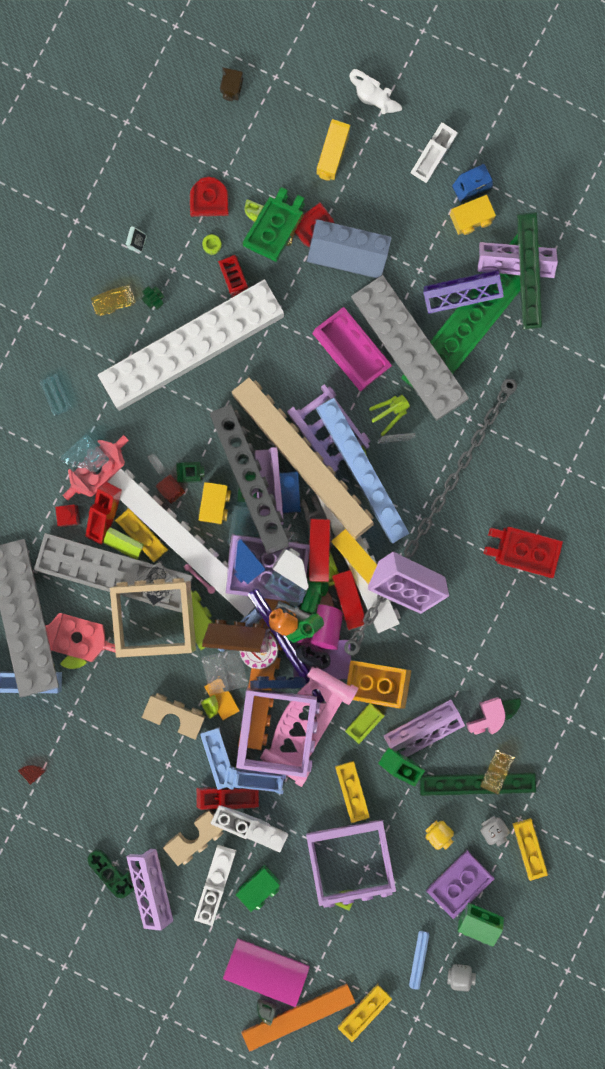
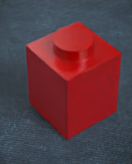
(67, 515)

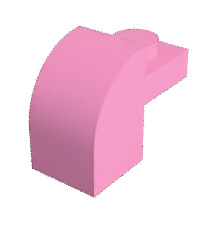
(493, 717)

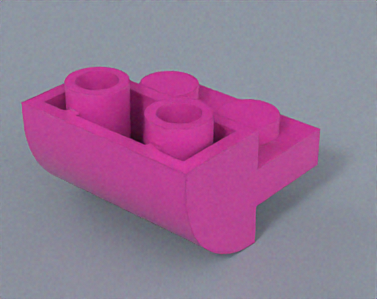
(329, 635)

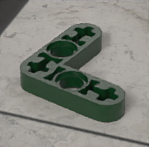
(118, 879)

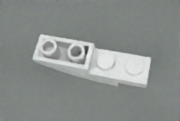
(249, 827)
(215, 885)

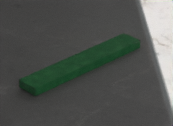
(529, 270)
(470, 784)

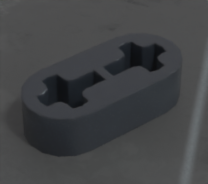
(315, 653)

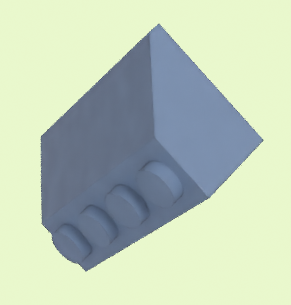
(348, 249)

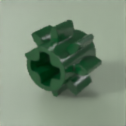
(152, 297)

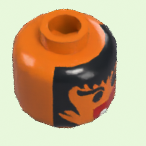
(283, 621)

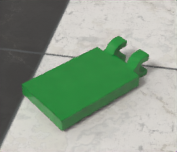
(275, 226)

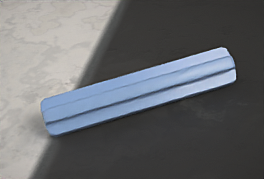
(419, 959)

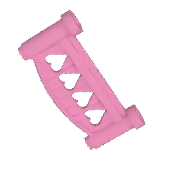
(334, 693)

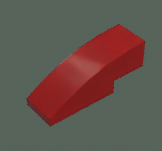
(102, 512)
(319, 550)
(348, 599)
(231, 798)

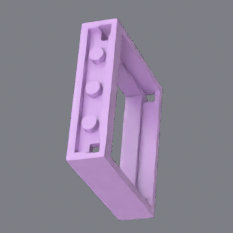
(243, 763)
(366, 893)

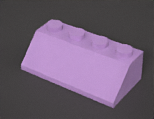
(408, 583)

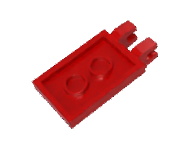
(525, 551)

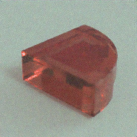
(31, 773)

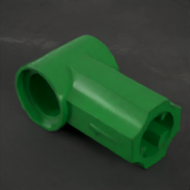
(312, 598)
(307, 628)

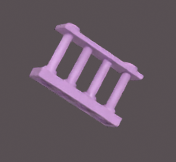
(309, 431)

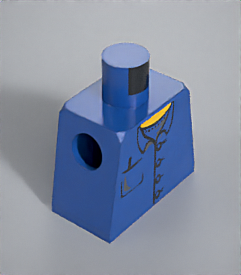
(474, 182)

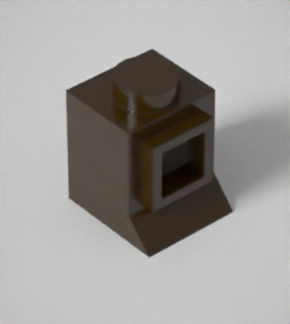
(231, 84)

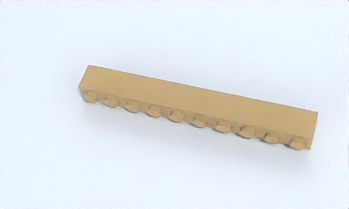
(302, 458)

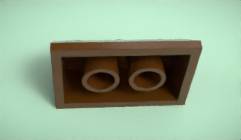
(237, 636)

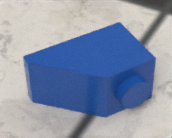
(290, 492)
(245, 563)

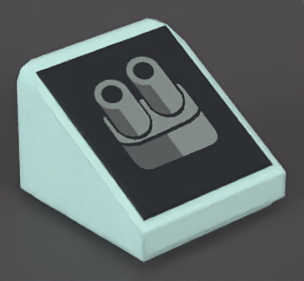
(136, 240)

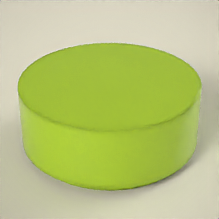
(212, 244)

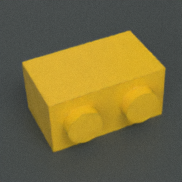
(472, 215)
(214, 503)

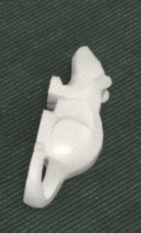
(370, 93)

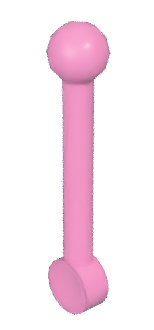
(211, 589)

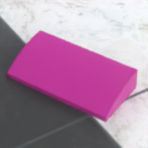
(351, 349)
(266, 972)

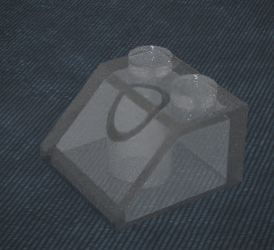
(224, 671)

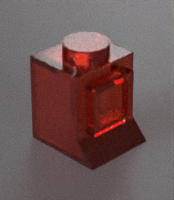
(170, 489)

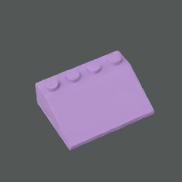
(256, 546)

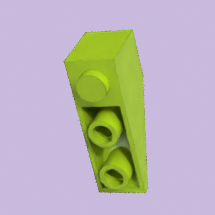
(201, 618)

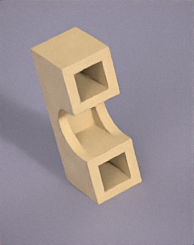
(190, 720)
(181, 849)

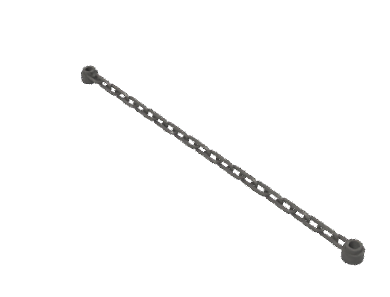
(507, 392)

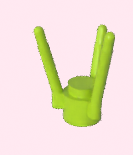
(398, 405)

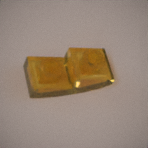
(113, 299)
(497, 772)

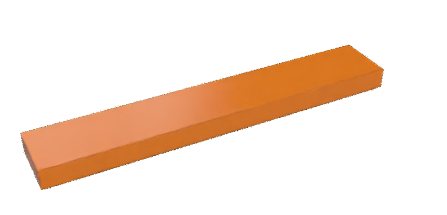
(298, 1017)

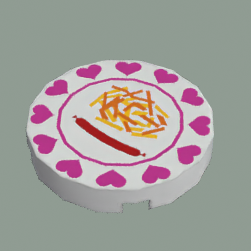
(261, 660)

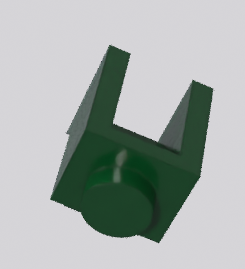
(181, 472)

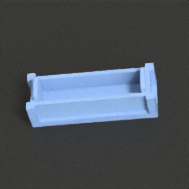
(216, 755)
(253, 780)

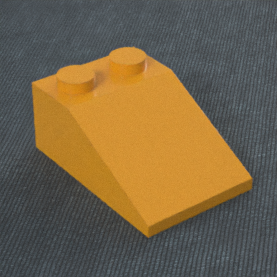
(379, 684)

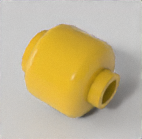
(439, 835)

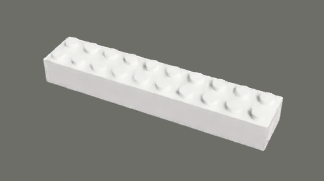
(191, 345)

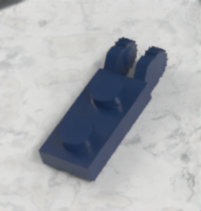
(279, 683)

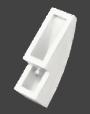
(434, 152)

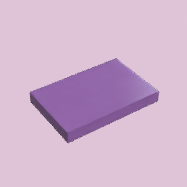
(339, 661)
(460, 884)

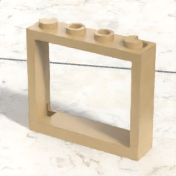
(161, 649)

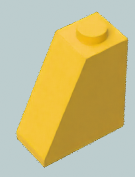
(333, 150)

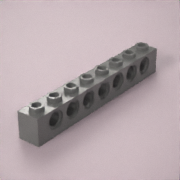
(271, 541)

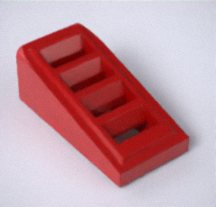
(238, 286)

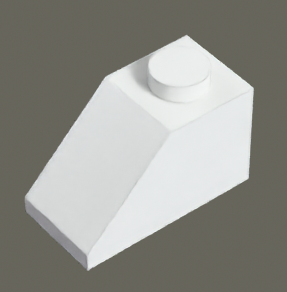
(291, 567)

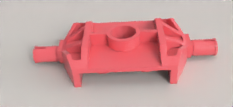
(87, 481)
(92, 642)

